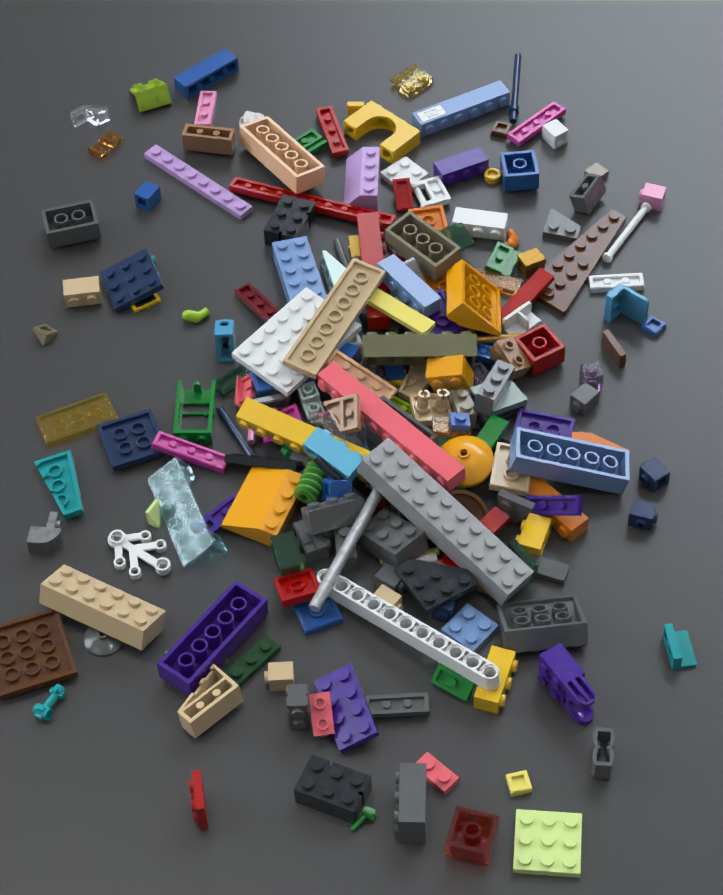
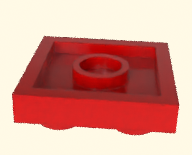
(296, 587)
(198, 800)

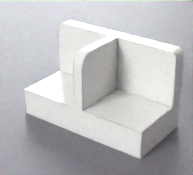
(520, 320)

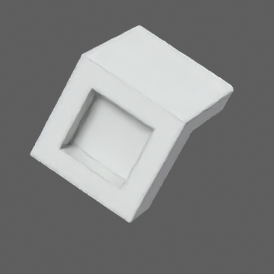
(555, 134)

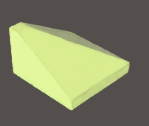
(153, 514)

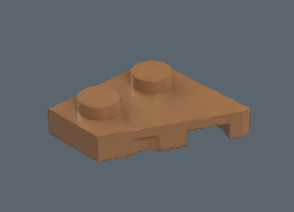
(345, 413)

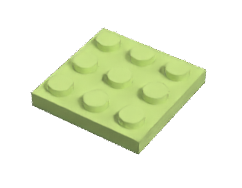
(547, 843)

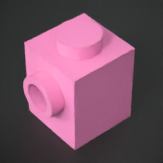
(653, 195)

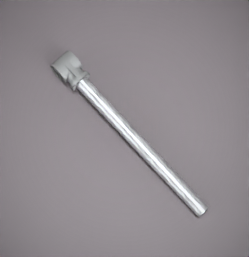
(345, 550)

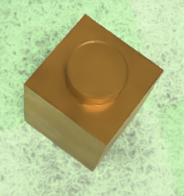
(530, 262)

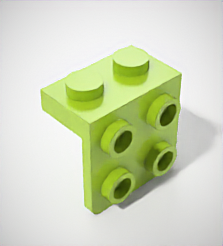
(151, 94)

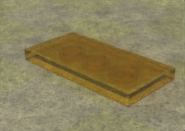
(75, 419)

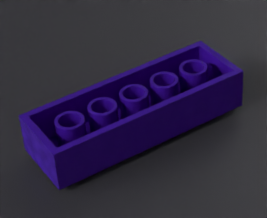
(213, 637)

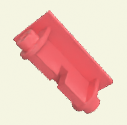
(243, 389)
(321, 714)

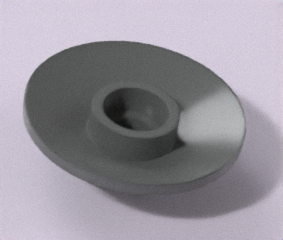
(101, 645)

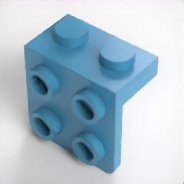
(626, 301)

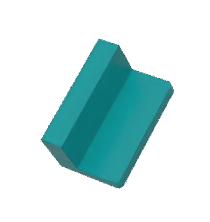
(678, 648)

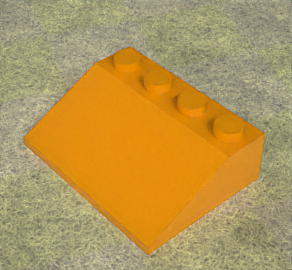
(473, 299)
(263, 504)

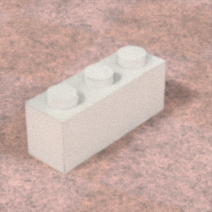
(482, 223)

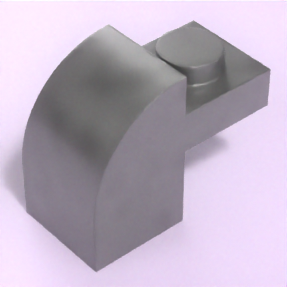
(46, 539)

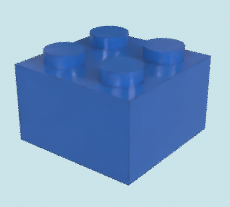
(519, 170)

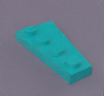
(62, 482)

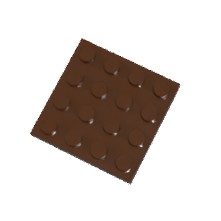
(34, 654)

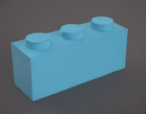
(333, 452)

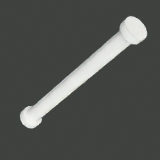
(608, 256)

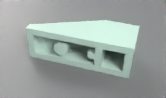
(331, 269)

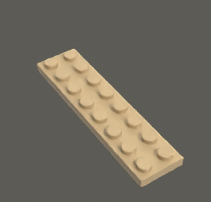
(334, 318)

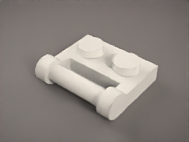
(435, 190)

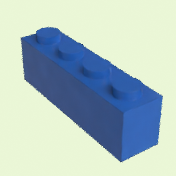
(206, 73)

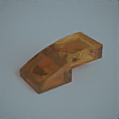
(106, 144)

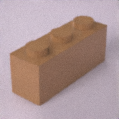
(209, 139)

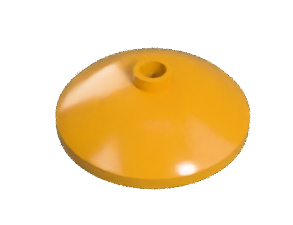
(477, 462)

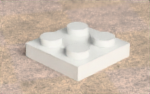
(404, 169)

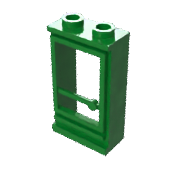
(195, 398)

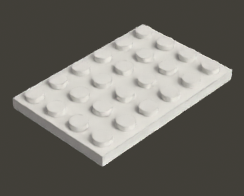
(271, 342)

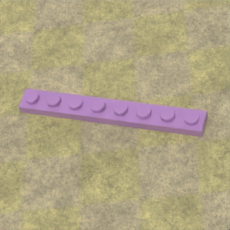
(198, 182)

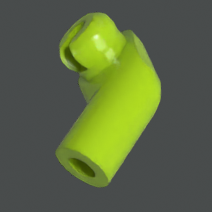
(194, 316)

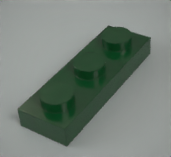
(253, 660)

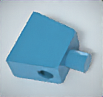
(224, 333)

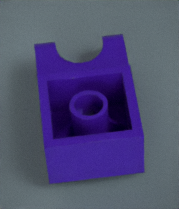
(567, 683)

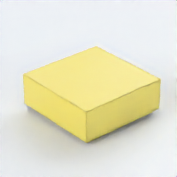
(518, 783)

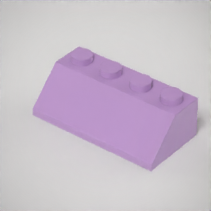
(363, 178)

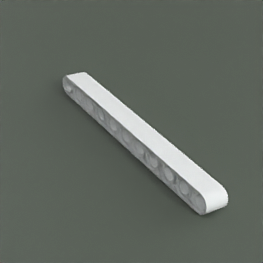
(414, 632)

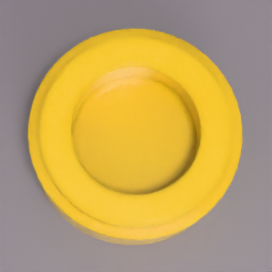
(492, 176)

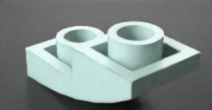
(310, 399)

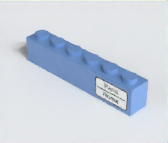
(461, 108)

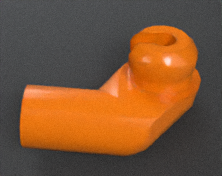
(513, 240)

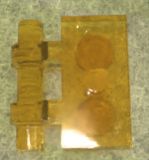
(415, 83)

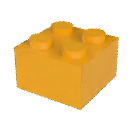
(449, 373)

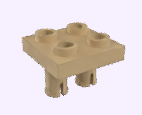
(429, 405)

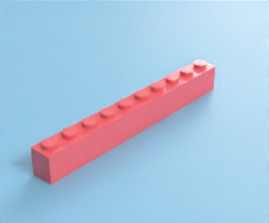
(388, 423)

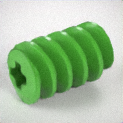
(310, 483)

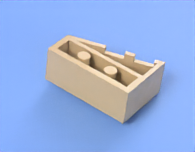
(210, 702)

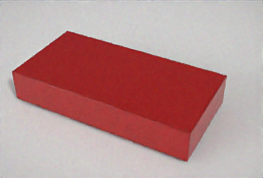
(403, 194)

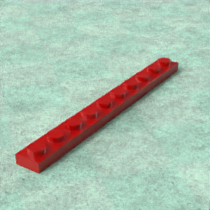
(323, 206)

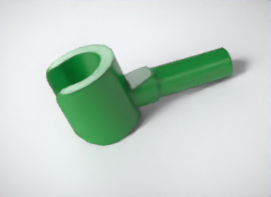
(367, 813)

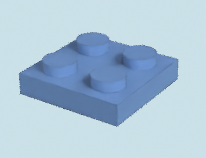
(470, 628)

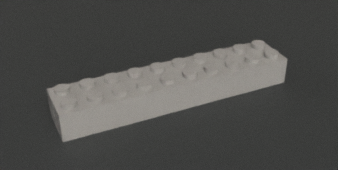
(445, 521)

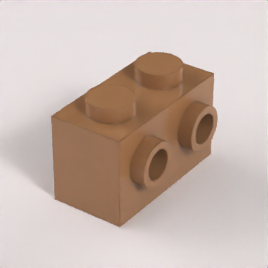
(510, 352)

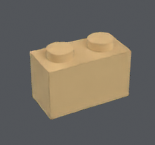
(82, 291)

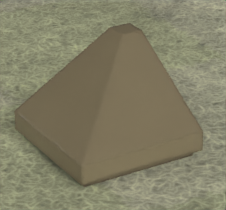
(45, 333)

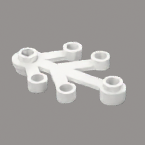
(138, 551)

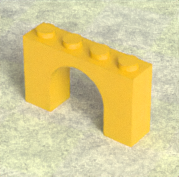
(373, 117)

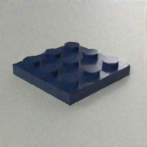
(132, 280)
(130, 439)

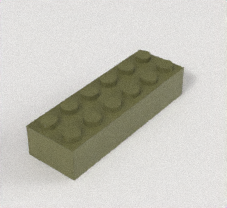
(414, 348)

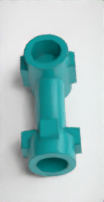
(44, 711)

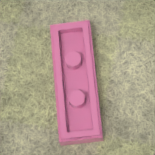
(205, 108)

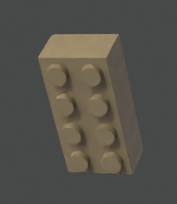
(416, 238)

